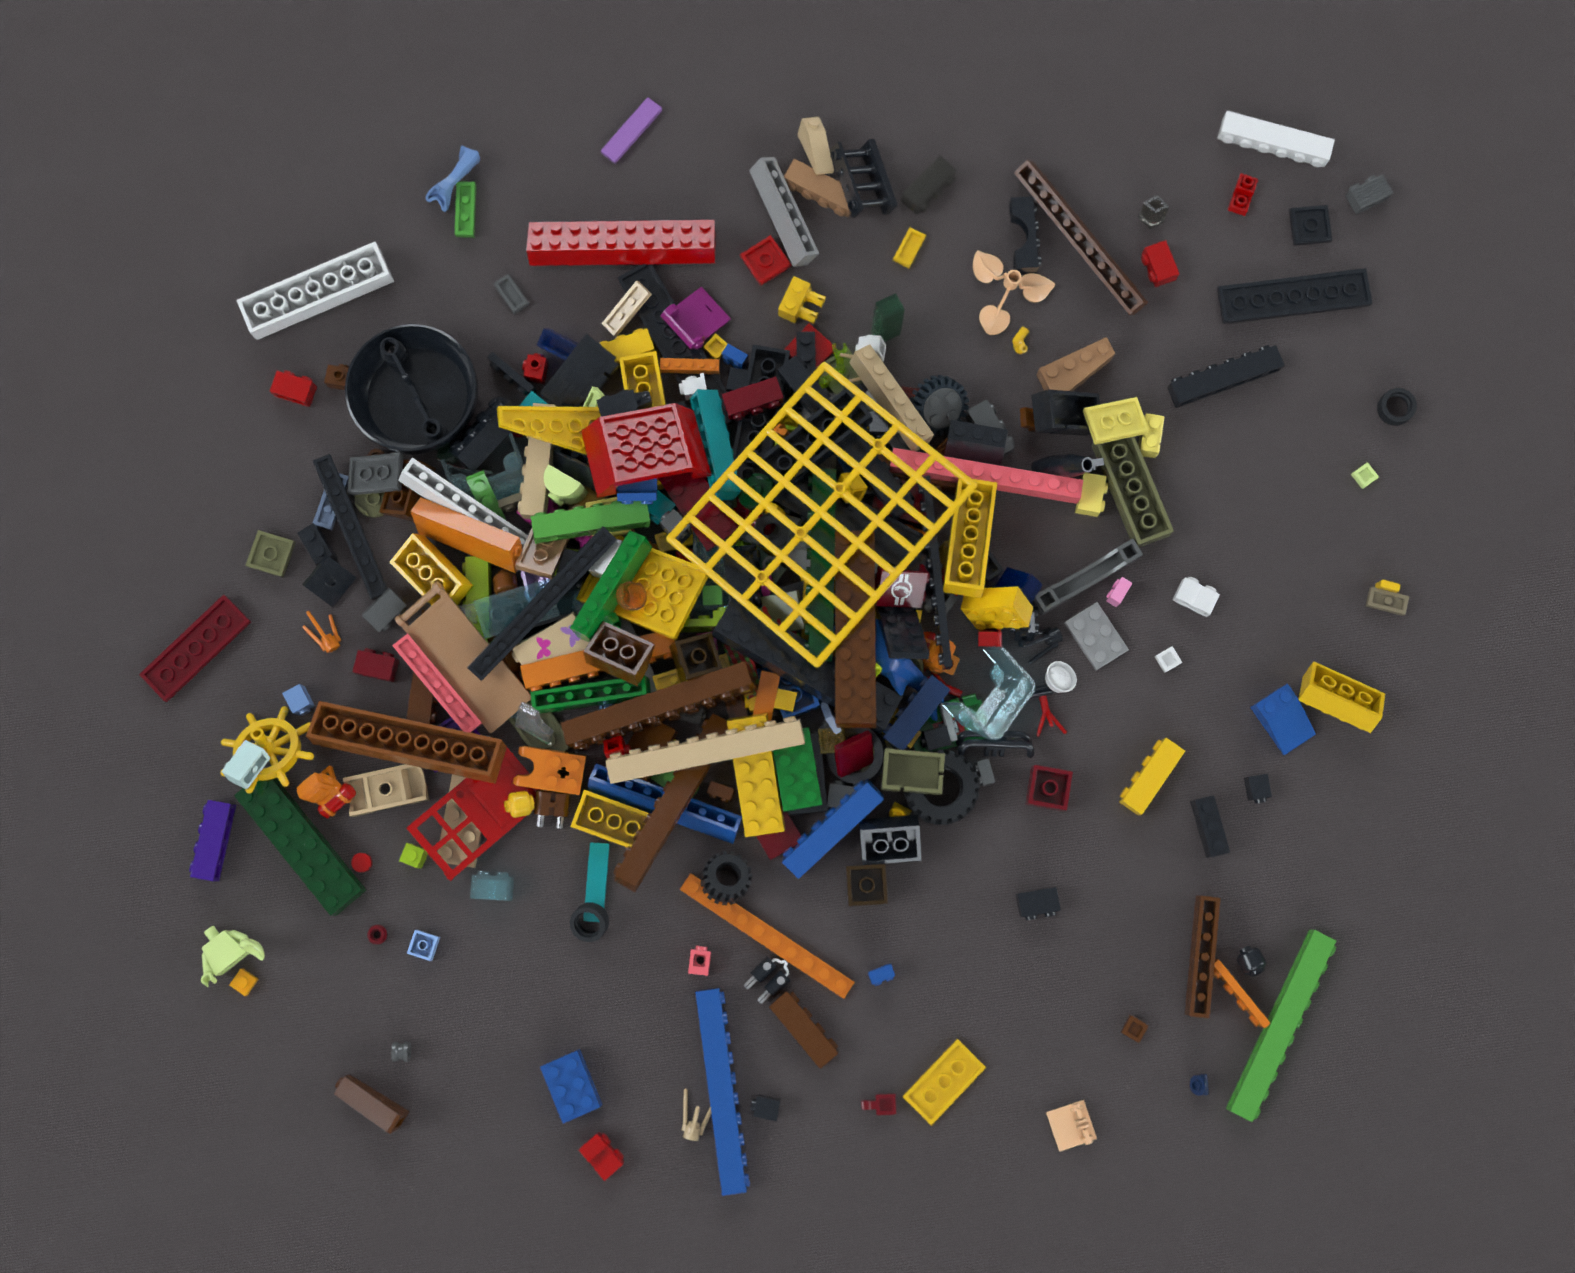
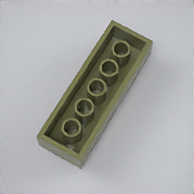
(1133, 491)

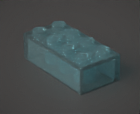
(500, 608)

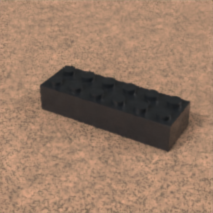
(802, 439)

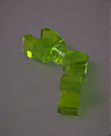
(824, 381)

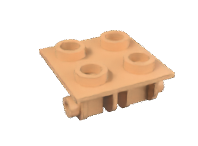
(1071, 1125)

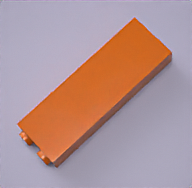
(467, 534)

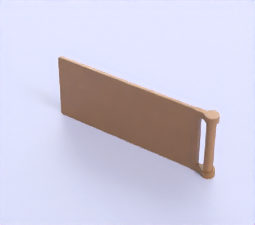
(451, 646)

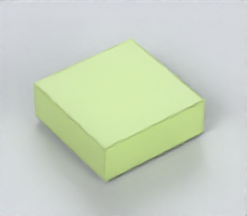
(1365, 475)

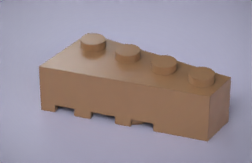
(1076, 367)

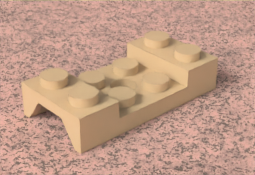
(406, 787)

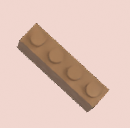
(820, 188)

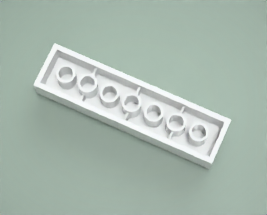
(315, 290)

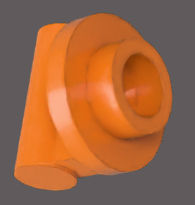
(781, 430)

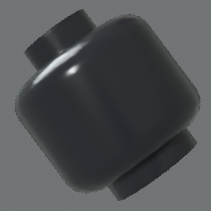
(1251, 961)

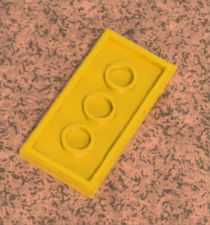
(944, 1082)

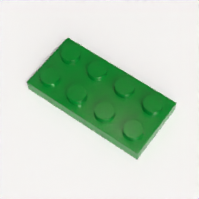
(797, 775)

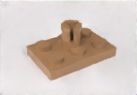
(541, 558)

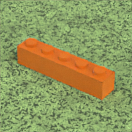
(689, 366)

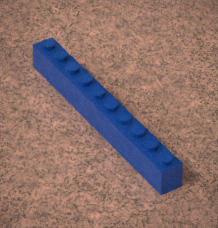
(721, 1091)

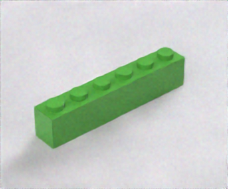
(589, 520)

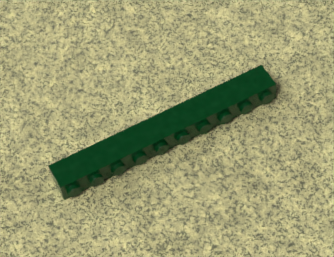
(825, 535)

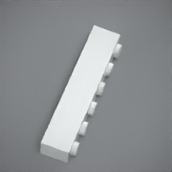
(1275, 139)

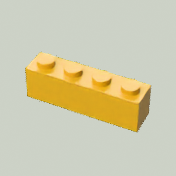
(628, 345)
(1152, 776)

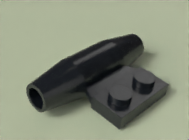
(1066, 465)

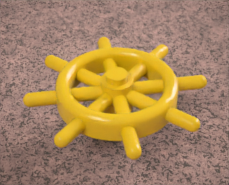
(272, 746)

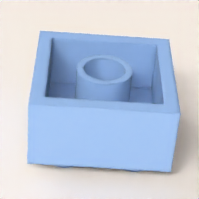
(423, 945)

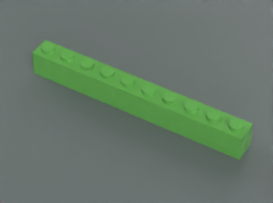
(1283, 1020)

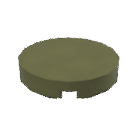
(370, 508)

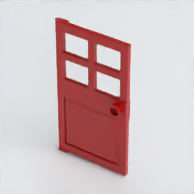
(483, 806)

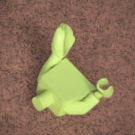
(225, 951)

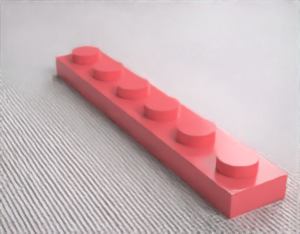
(437, 684)

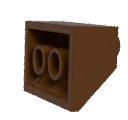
(400, 503)
(619, 653)

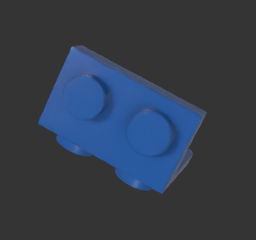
(639, 491)

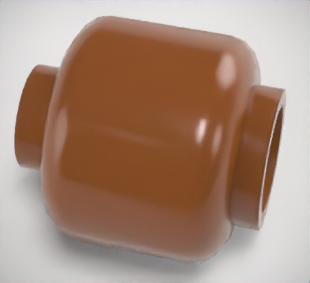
(504, 581)

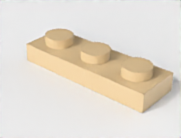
(626, 308)

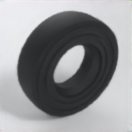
(767, 519)

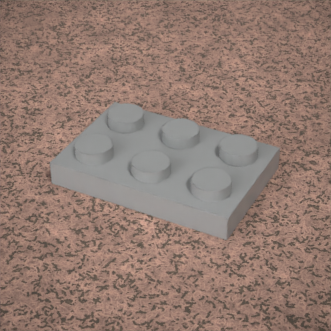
(1096, 636)

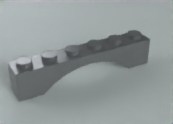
(1087, 577)

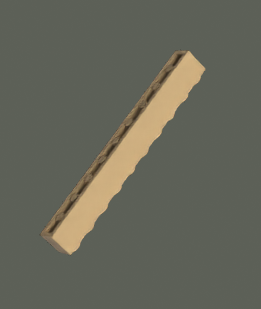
(705, 750)

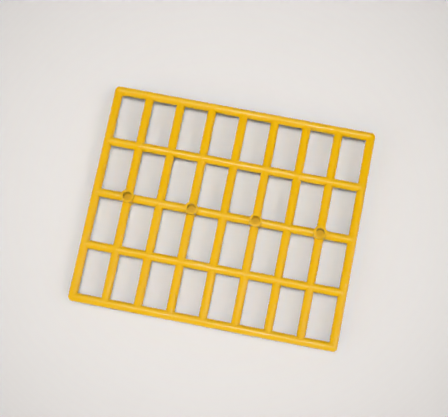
(821, 512)

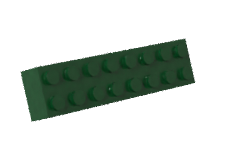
(302, 845)

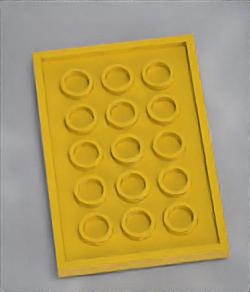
(670, 590)

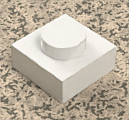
(1168, 659)

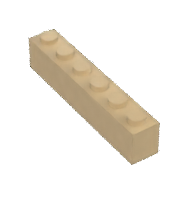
(889, 394)
(533, 489)

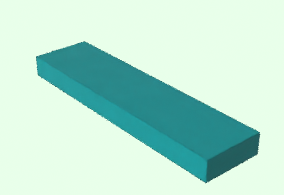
(596, 877)

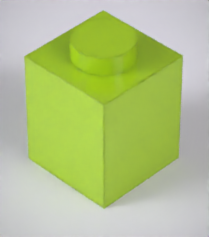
(413, 855)

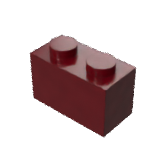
(376, 665)

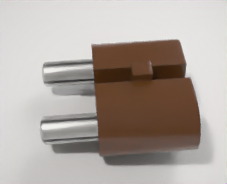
(551, 803)

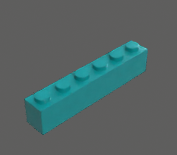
(715, 439)

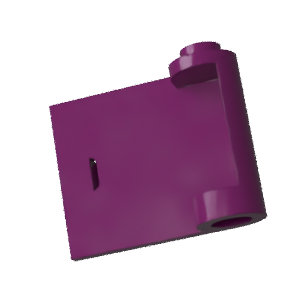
(695, 318)

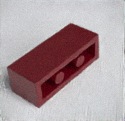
(753, 399)

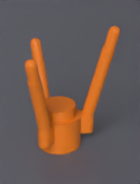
(328, 642)

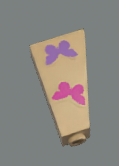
(549, 642)

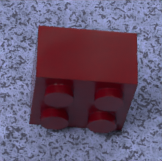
(1049, 788)

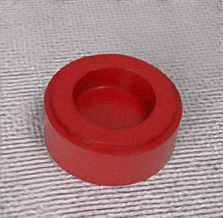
(361, 862)

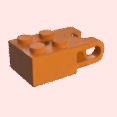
(546, 768)

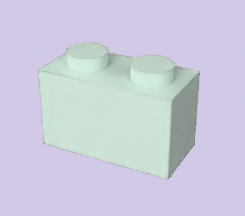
(245, 764)

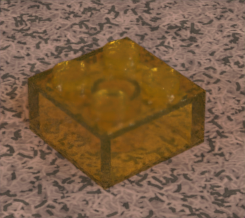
(828, 739)

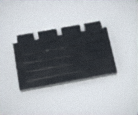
(579, 373)

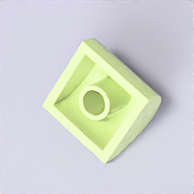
(562, 487)

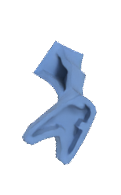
(443, 190)

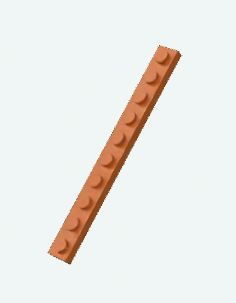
(771, 939)

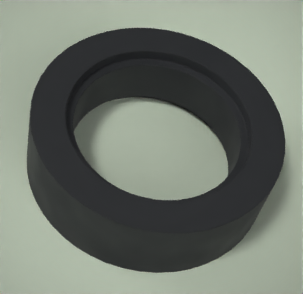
(877, 765)

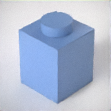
(298, 700)

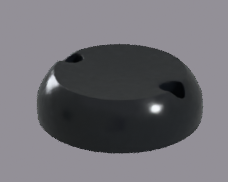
(411, 390)

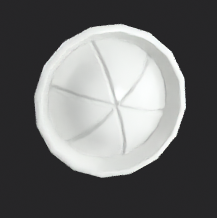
(1060, 677)

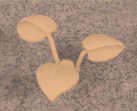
(989, 267)

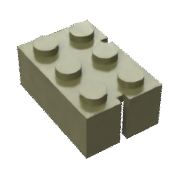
(912, 771)

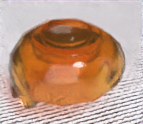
(631, 596)

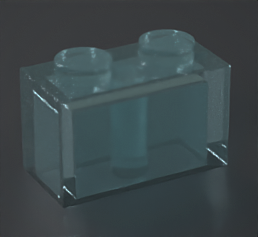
(492, 887)

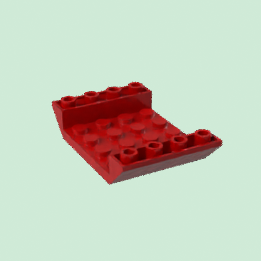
(644, 447)

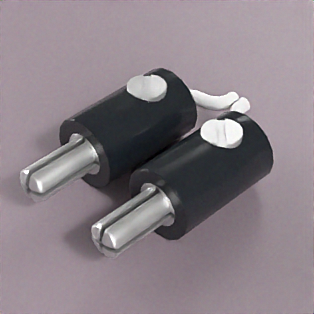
(776, 984)

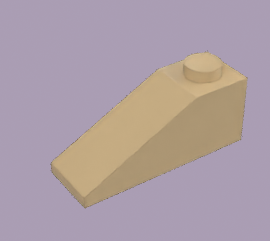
(816, 145)

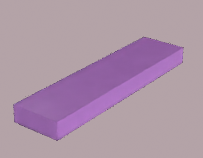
(631, 130)

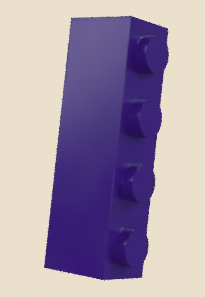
(212, 841)

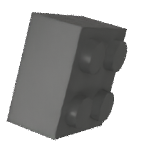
(984, 772)

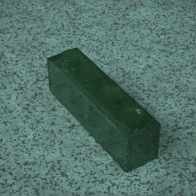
(888, 317)

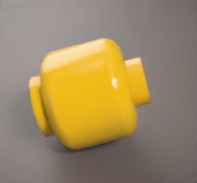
(519, 804)

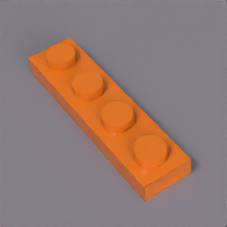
(1243, 999)

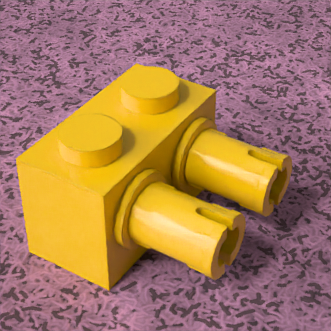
(794, 299)

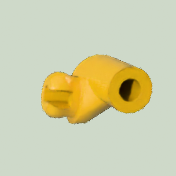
(1018, 341)

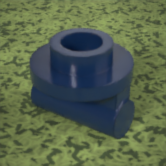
(1199, 1084)

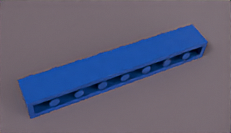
(643, 795)

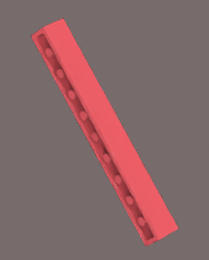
(1007, 478)

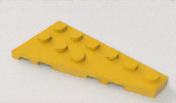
(549, 424)

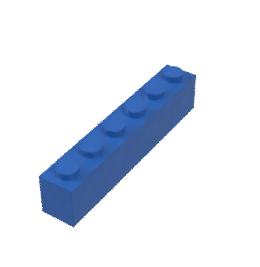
(833, 828)

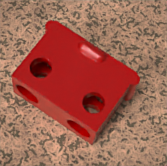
(990, 637)

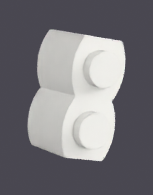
(1196, 596)

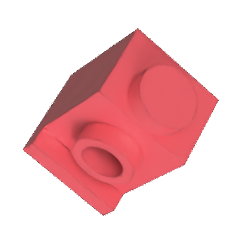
(694, 966)

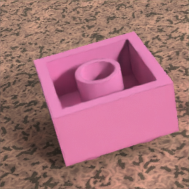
(1117, 594)

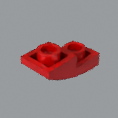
(1242, 194)

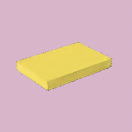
(1115, 420)

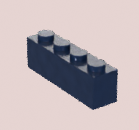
(916, 713)

